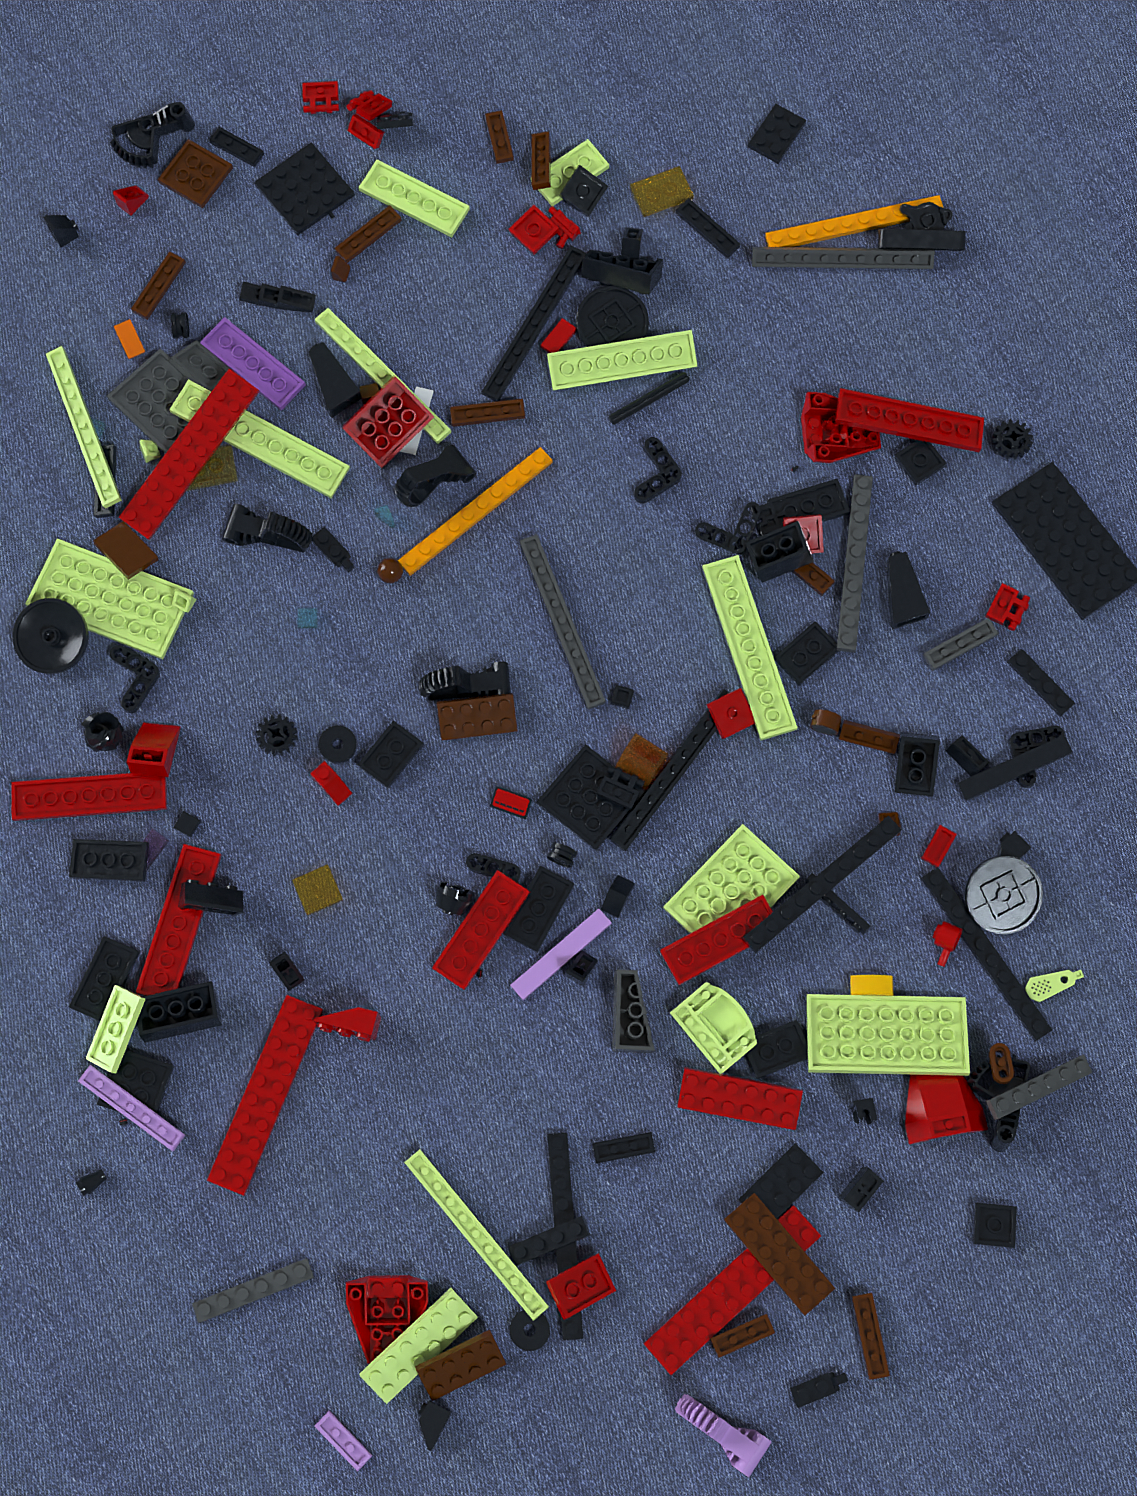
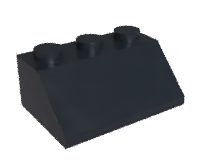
(779, 551)
(211, 898)

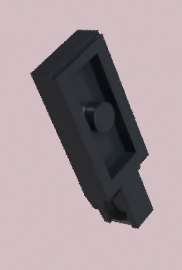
(332, 549)
(817, 1388)

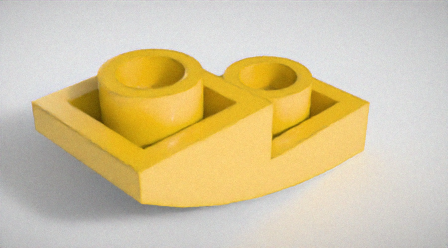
(871, 985)

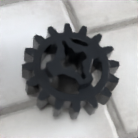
(1015, 436)
(282, 725)

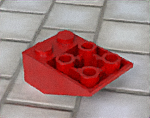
(153, 749)
(355, 1021)

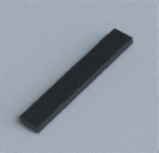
(1015, 768)

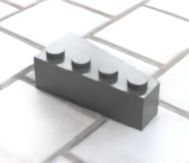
(630, 1021)

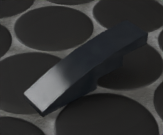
(279, 298)

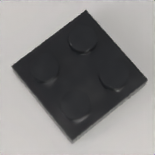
(583, 190)
(920, 461)
(994, 1225)

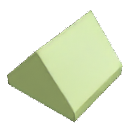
(149, 450)
(183, 601)

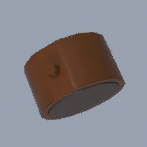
(825, 722)

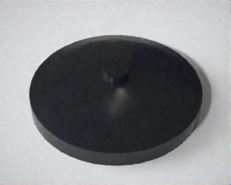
(50, 636)

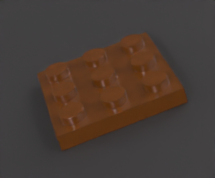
(195, 173)

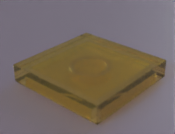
(317, 890)

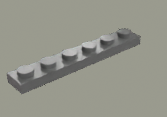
(1039, 1087)
(253, 1290)

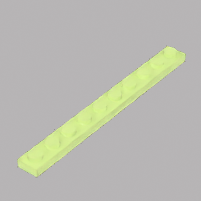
(372, 365)
(83, 427)
(476, 1235)

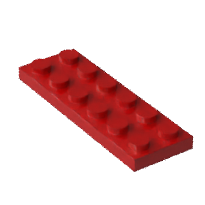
(481, 930)
(714, 941)
(740, 1098)

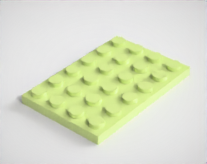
(729, 879)

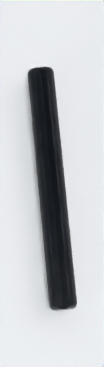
(648, 398)

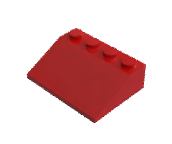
(388, 421)

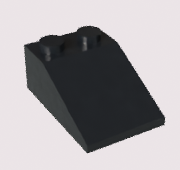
(917, 764)

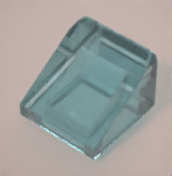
(384, 514)

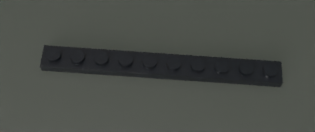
(534, 324)
(665, 780)
(821, 884)
(987, 954)
(562, 1213)

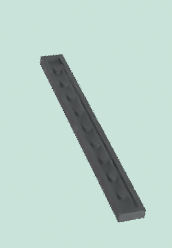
(843, 257)
(854, 563)
(562, 622)

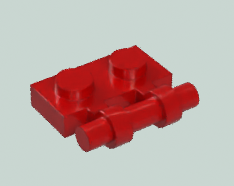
(318, 92)
(368, 105)
(1002, 604)

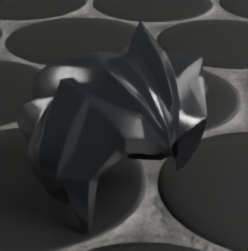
(102, 731)

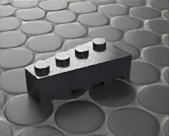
(622, 271)

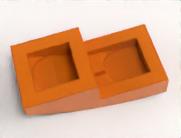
(129, 339)

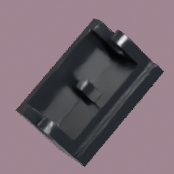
(862, 1109)
(860, 1189)

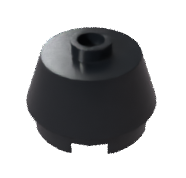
(453, 898)

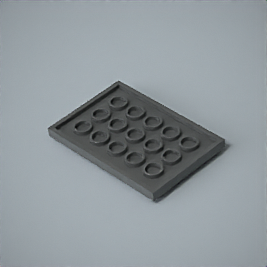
(148, 397)

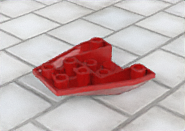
(830, 441)
(941, 1108)
(384, 1308)

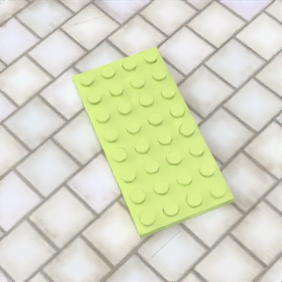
(124, 610)
(887, 1034)

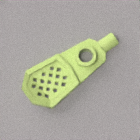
(1054, 982)

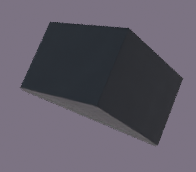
(617, 896)
(581, 968)
(286, 971)

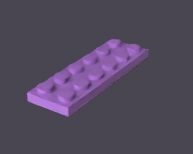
(253, 363)

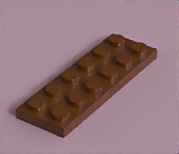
(779, 1254)

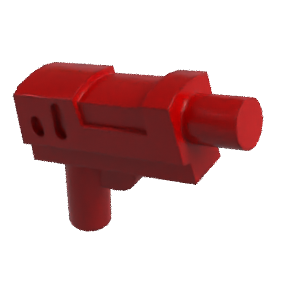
(567, 227)

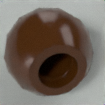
(390, 570)

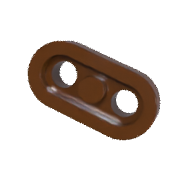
(1001, 1064)

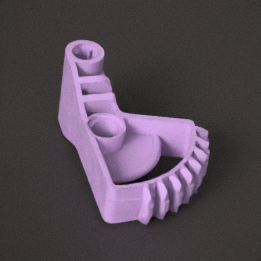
(741, 1445)

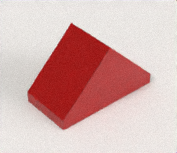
(130, 198)

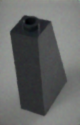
(334, 382)
(905, 594)

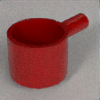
(946, 937)

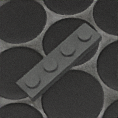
(960, 644)

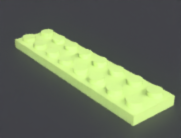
(622, 360)

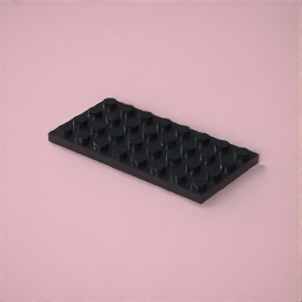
(1067, 540)

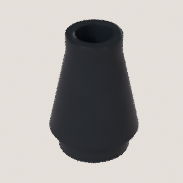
(90, 1182)

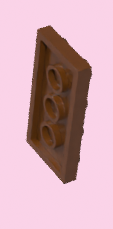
(477, 716)
(460, 1365)

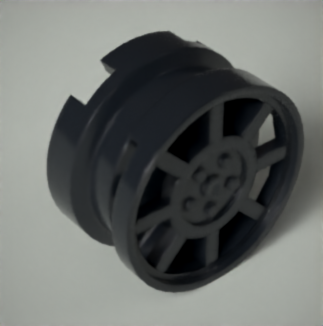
(180, 325)
(562, 855)

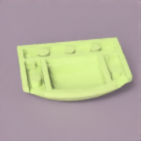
(716, 1025)

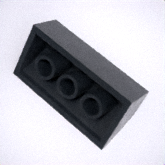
(179, 1012)

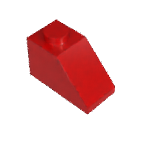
(331, 783)

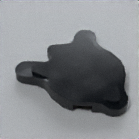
(926, 216)

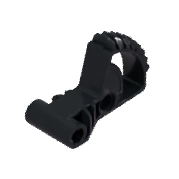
(164, 121)
(422, 479)
(277, 530)
(458, 683)
(1005, 1126)

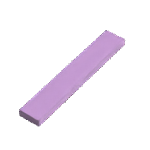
(561, 954)
(131, 1108)

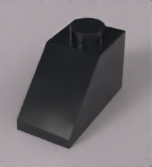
(61, 228)
(632, 242)
(1013, 845)
(432, 1422)

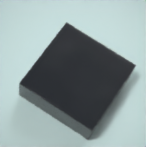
(622, 697)
(187, 824)

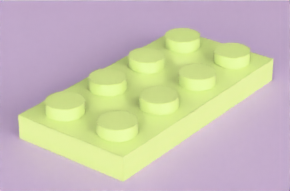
(563, 168)
(115, 1029)

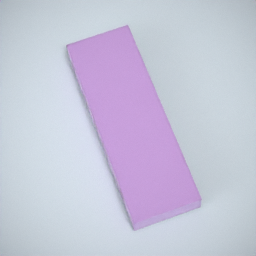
(343, 1440)

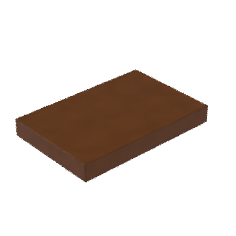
(125, 550)

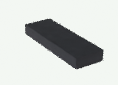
(236, 146)
(623, 1147)

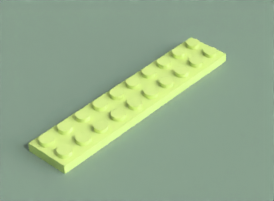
(271, 445)
(749, 647)

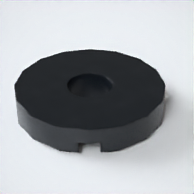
(335, 733)
(525, 1342)

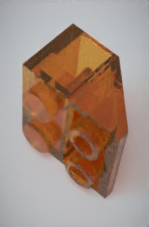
(642, 759)

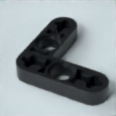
(664, 471)
(731, 538)
(142, 677)
(1016, 750)
(503, 866)

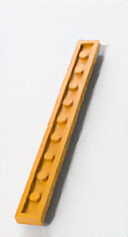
(843, 225)
(475, 511)

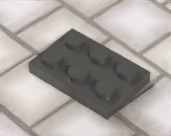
(199, 365)

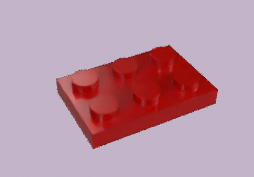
(580, 1286)

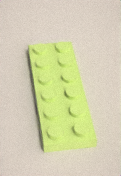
(414, 198)
(417, 1344)

